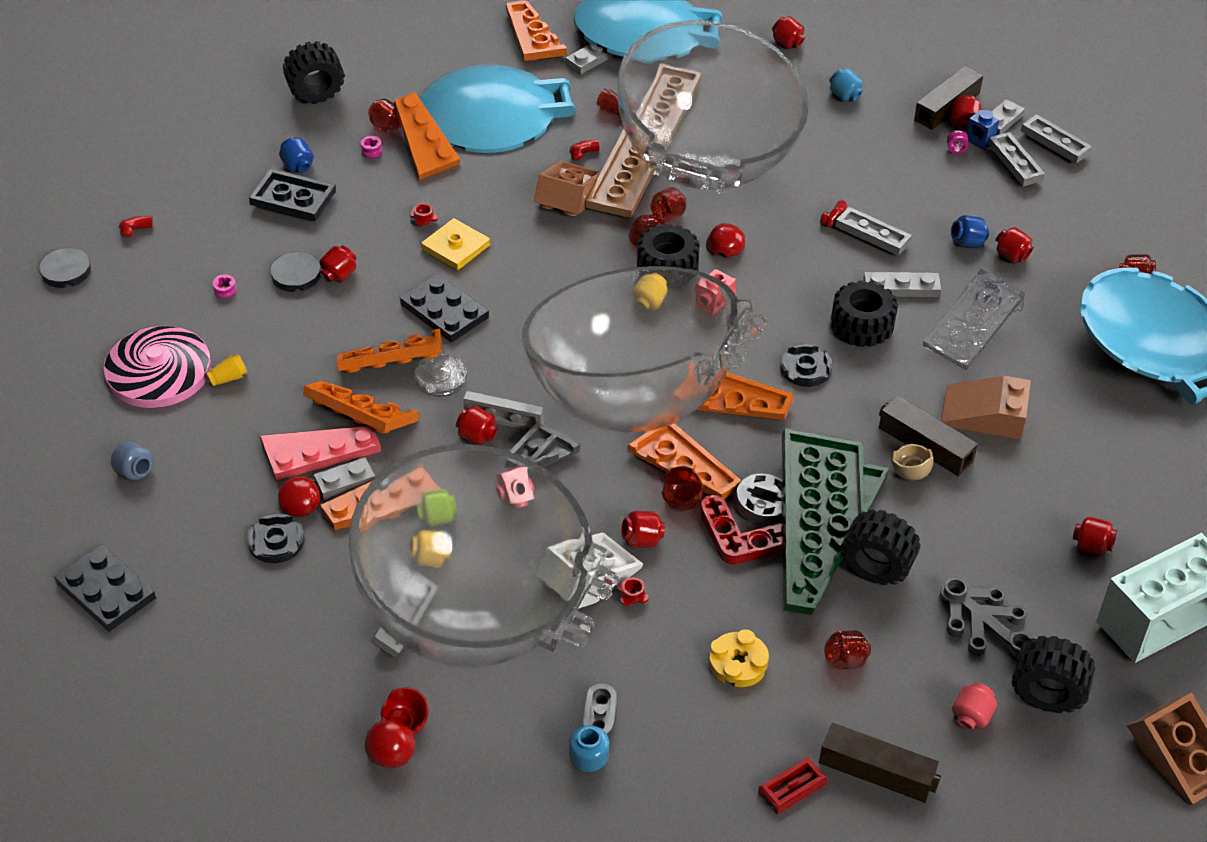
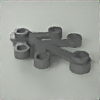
(958, 594)

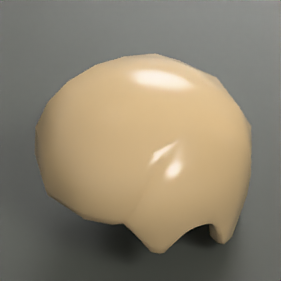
(912, 462)

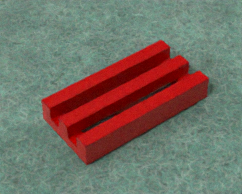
(793, 798)

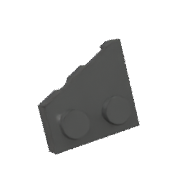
(545, 446)

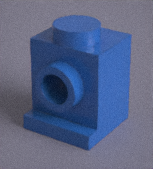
(983, 124)

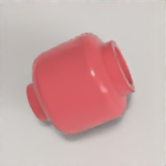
(974, 706)

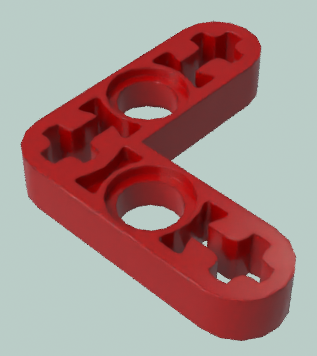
(739, 541)

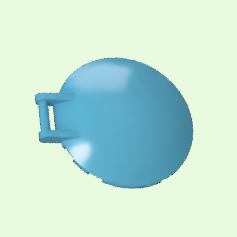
(622, 22)
(495, 106)
(1150, 326)

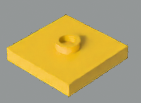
(455, 244)

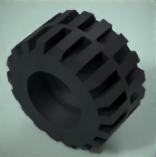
(309, 59)
(668, 247)
(864, 313)
(880, 547)
(1053, 674)

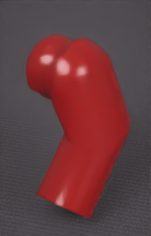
(583, 146)
(830, 218)
(126, 226)

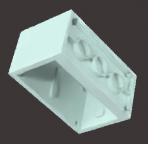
(1158, 600)

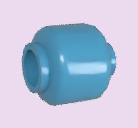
(846, 85)
(589, 748)

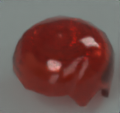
(641, 225)
(682, 488)

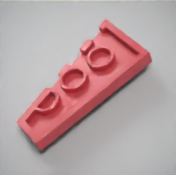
(312, 450)

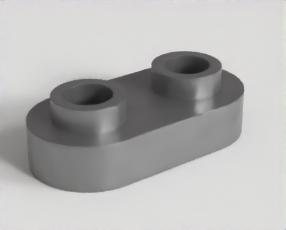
(601, 714)

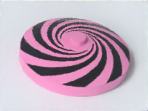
(157, 366)

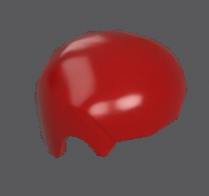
(726, 239)
(298, 496)
(406, 707)
(389, 744)

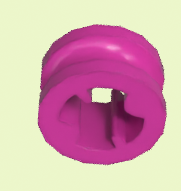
(957, 136)
(371, 147)
(224, 280)

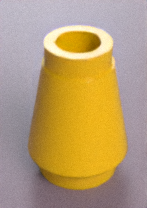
(228, 370)

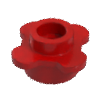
(423, 214)
(632, 585)

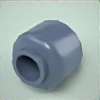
(131, 460)

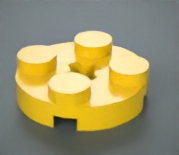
(739, 644)

